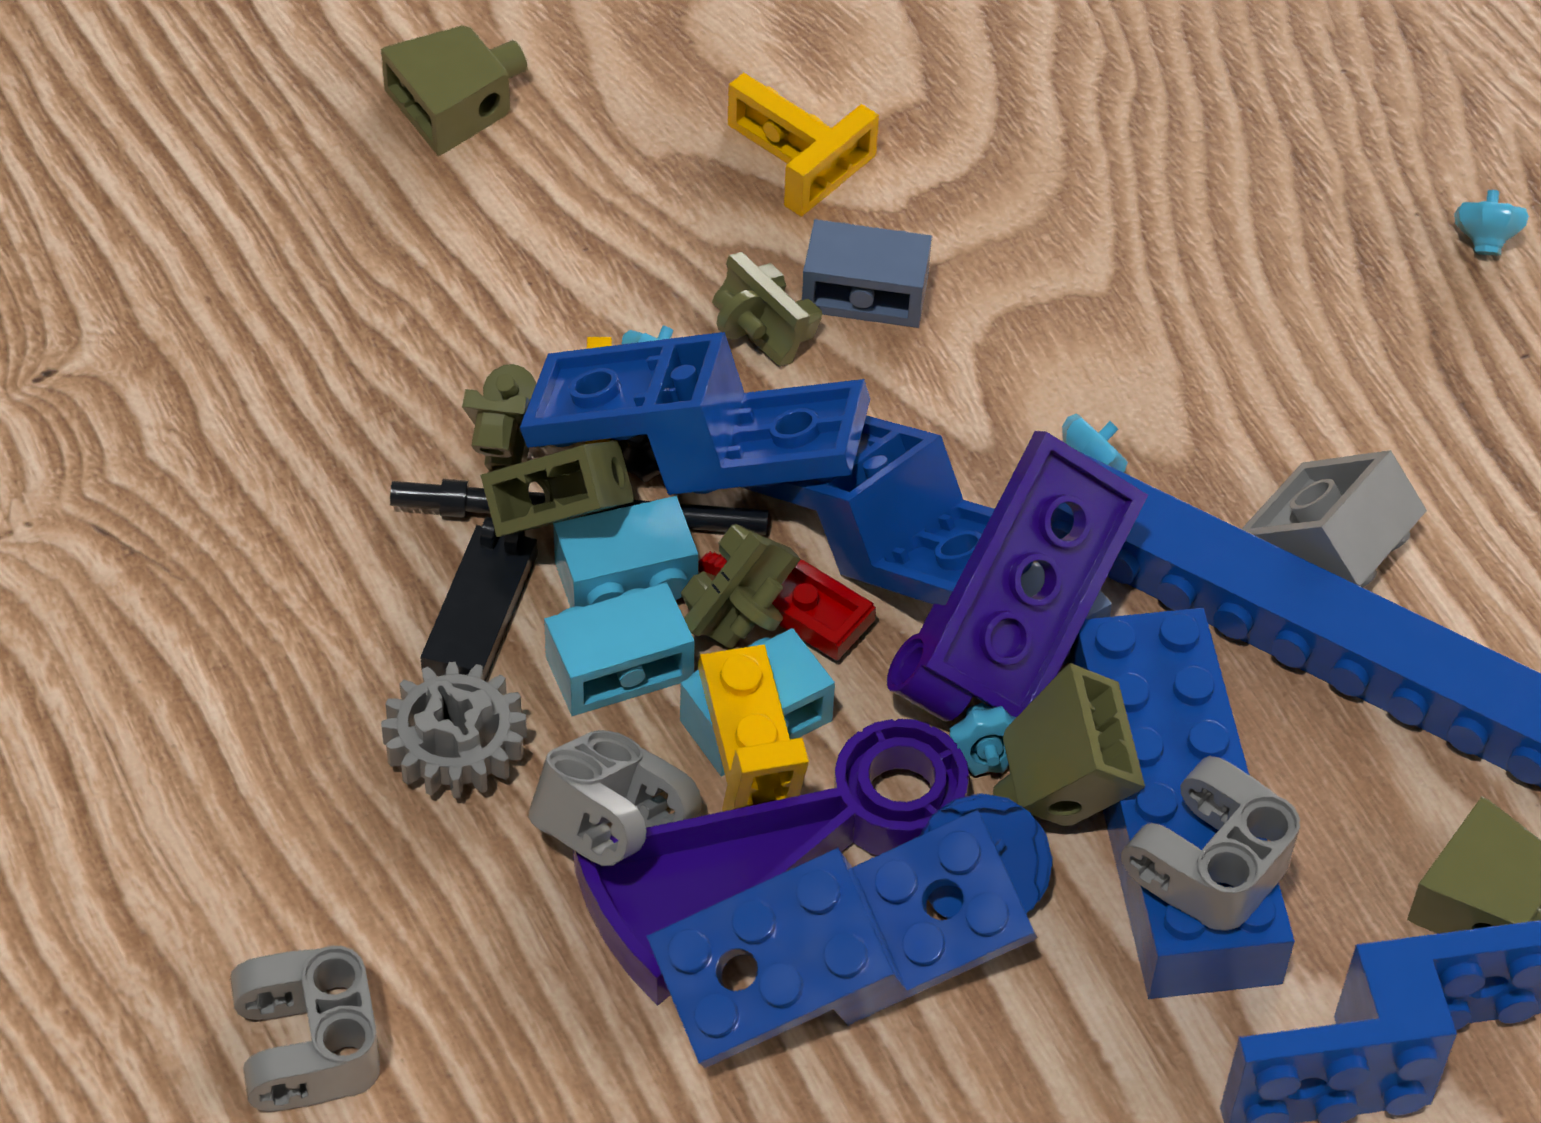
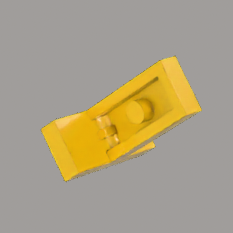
(815, 154)
(751, 728)

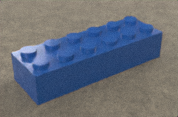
(1176, 720)

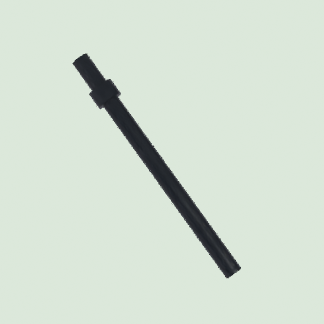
(456, 498)

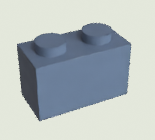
(867, 272)

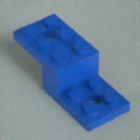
(697, 414)
(897, 513)
(840, 938)
(1389, 1029)

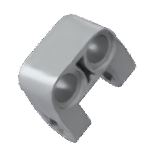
(606, 781)
(1234, 856)
(309, 1070)

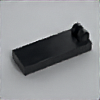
(480, 601)

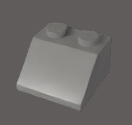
(1342, 514)

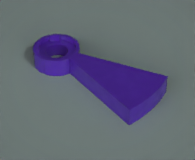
(727, 852)

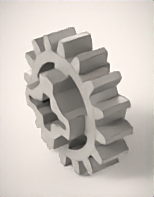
(449, 727)

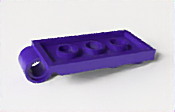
(990, 633)

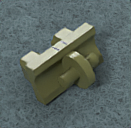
(756, 306)
(499, 416)
(743, 590)

